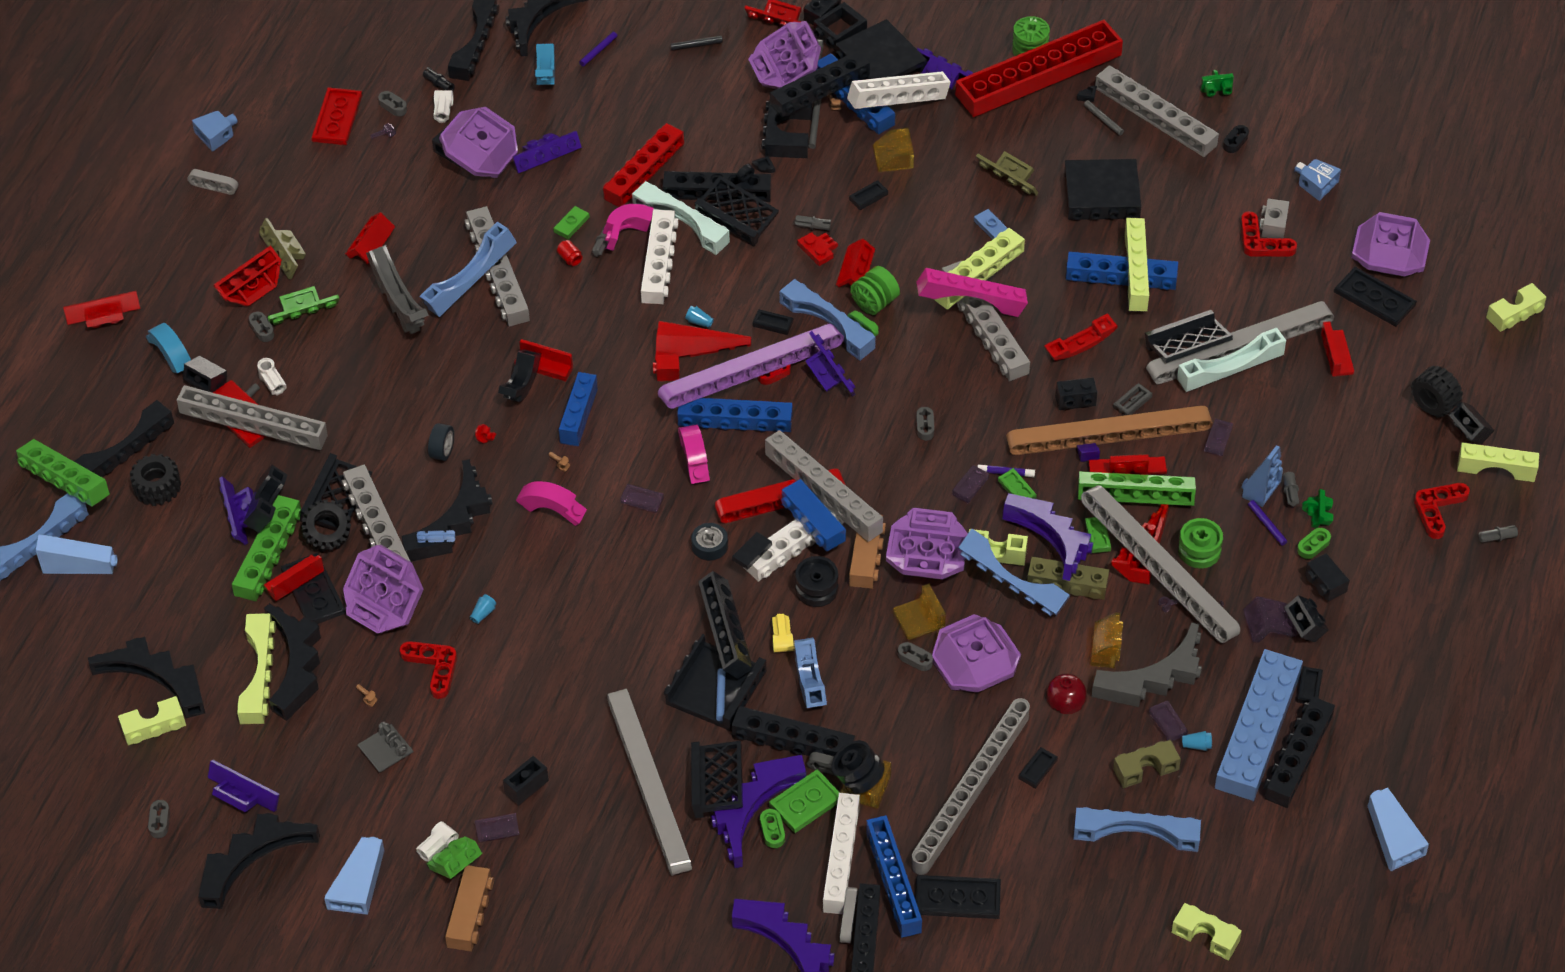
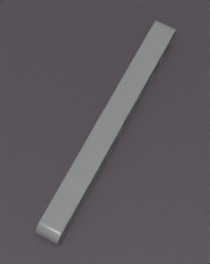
(1288, 324)
(1161, 564)
(649, 782)
(967, 792)

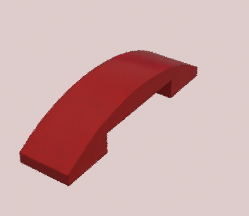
(1082, 341)

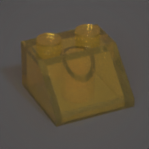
(894, 151)

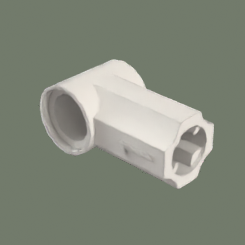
(443, 101)
(270, 376)
(438, 840)

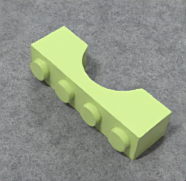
(1478, 457)

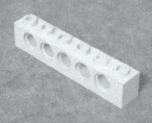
(898, 90)
(658, 257)
(785, 545)
(841, 853)

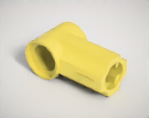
(782, 635)

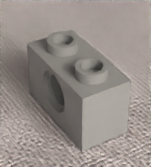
(1275, 218)

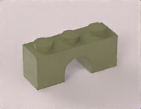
(1160, 756)

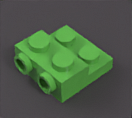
(455, 857)

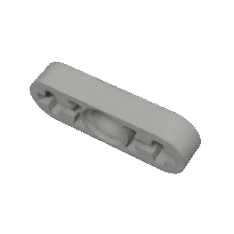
(223, 183)
(848, 915)

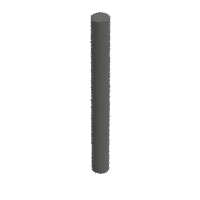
(814, 124)

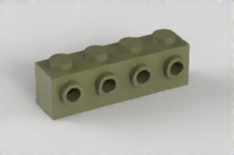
(1086, 582)

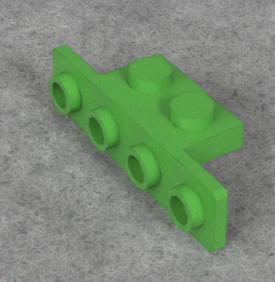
(300, 303)

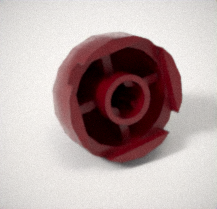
(1066, 693)

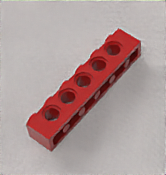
(643, 165)

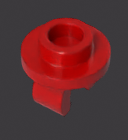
(483, 434)

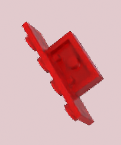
(775, 12)
(102, 310)
(1129, 465)

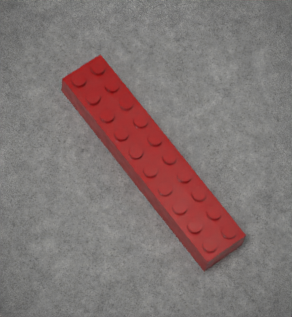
(1038, 68)

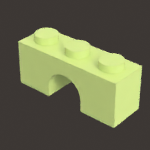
(1506, 315)
(1010, 551)
(139, 729)
(1193, 921)

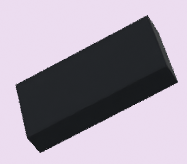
(868, 195)
(772, 322)
(752, 550)
(1309, 684)
(1038, 767)

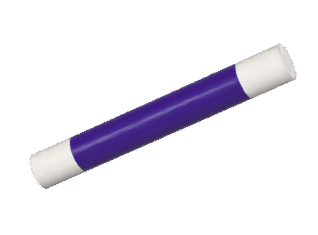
(1001, 470)

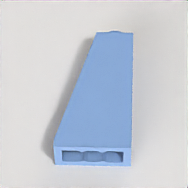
(74, 557)
(1395, 830)
(357, 879)

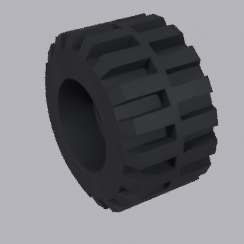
(1436, 391)
(152, 468)
(331, 510)

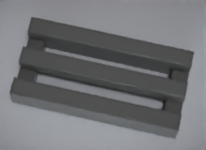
(1145, 394)

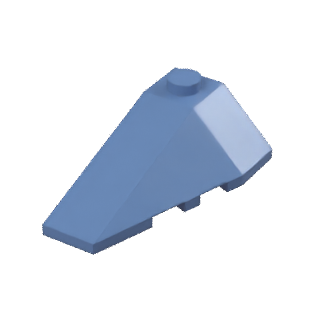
(1264, 479)

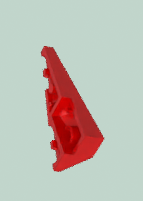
(694, 341)
(1127, 563)

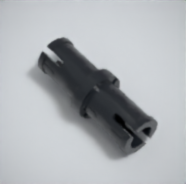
(438, 79)

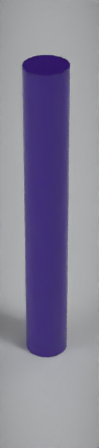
(598, 48)
(1267, 522)

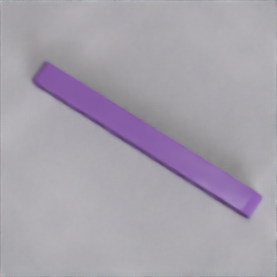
(748, 366)

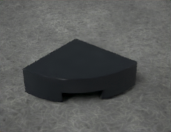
(1087, 94)
(764, 165)

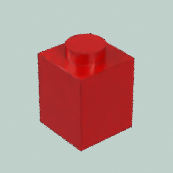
(667, 367)

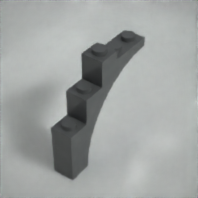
(390, 283)
(1131, 686)

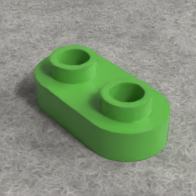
(864, 322)
(1312, 543)
(772, 830)

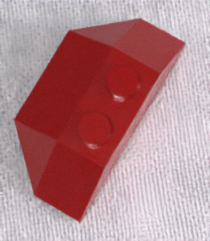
(251, 279)

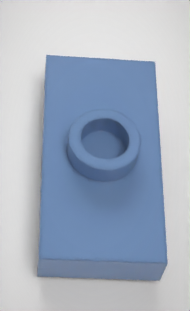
(989, 223)

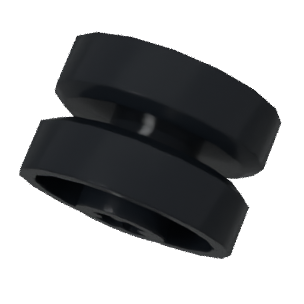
(816, 581)
(857, 767)

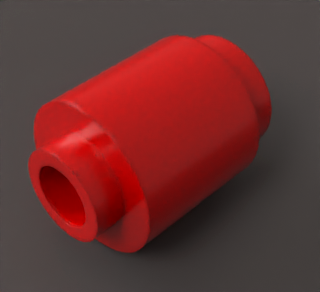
(569, 253)

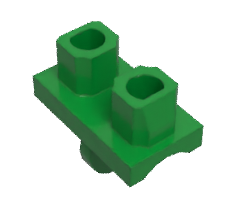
(1217, 82)
(1317, 507)

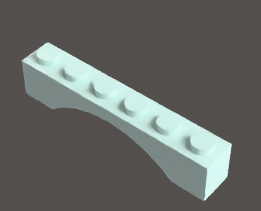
(711, 234)
(1202, 372)

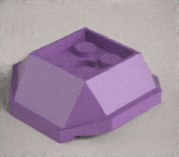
(786, 55)
(479, 156)
(1391, 245)
(926, 544)
(366, 594)
(972, 669)

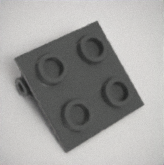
(385, 747)

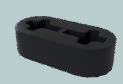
(1239, 140)

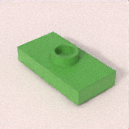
(571, 222)
(1015, 484)
(1099, 535)

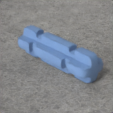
(436, 536)

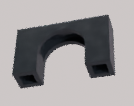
(782, 143)

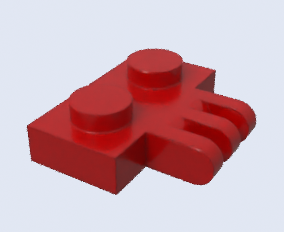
(818, 248)

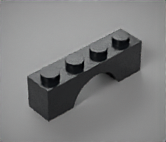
(261, 508)

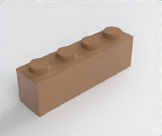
(864, 560)
(468, 908)

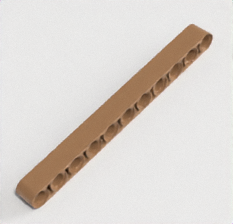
(1109, 430)

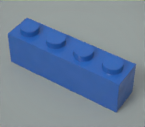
(578, 409)
(813, 515)

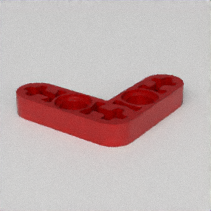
(1259, 244)
(1434, 502)
(436, 659)

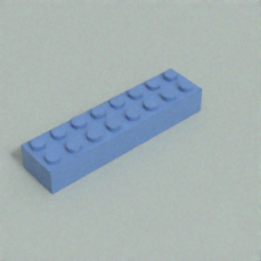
(1258, 725)

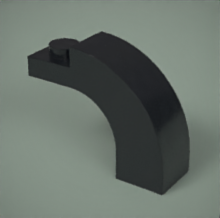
(522, 376)

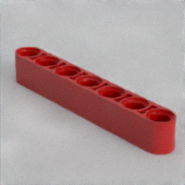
(756, 501)

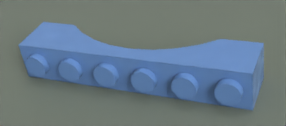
(495, 244)
(802, 300)
(65, 515)
(1046, 595)
(1179, 832)

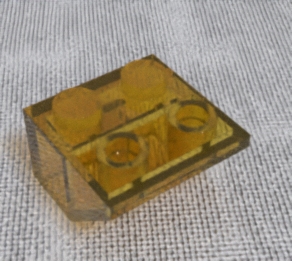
(1107, 641)

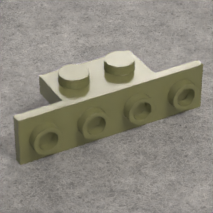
(1012, 169)
(284, 245)

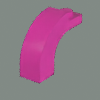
(626, 216)
(695, 453)
(551, 496)

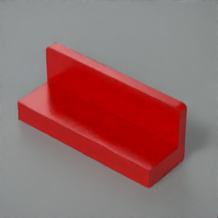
(371, 236)
(856, 262)
(1336, 350)
(552, 361)
(294, 577)

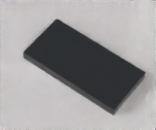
(1375, 296)
(317, 596)
(958, 896)

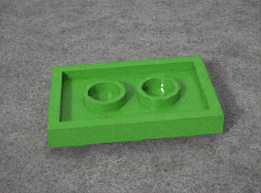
(805, 801)

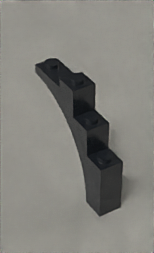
(526, 19)
(459, 517)
(158, 667)
(299, 680)
(244, 849)

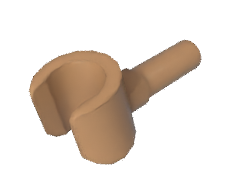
(835, 104)
(563, 463)
(369, 698)

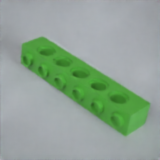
(62, 472)
(1141, 488)
(267, 549)

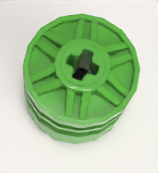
(1029, 34)
(875, 290)

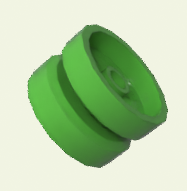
(1200, 543)

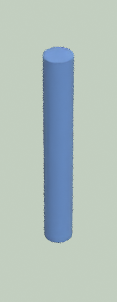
(720, 694)

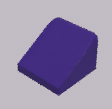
(1088, 452)

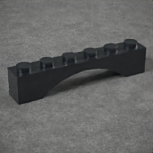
(464, 61)
(153, 422)

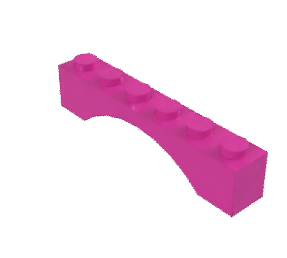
(941, 284)

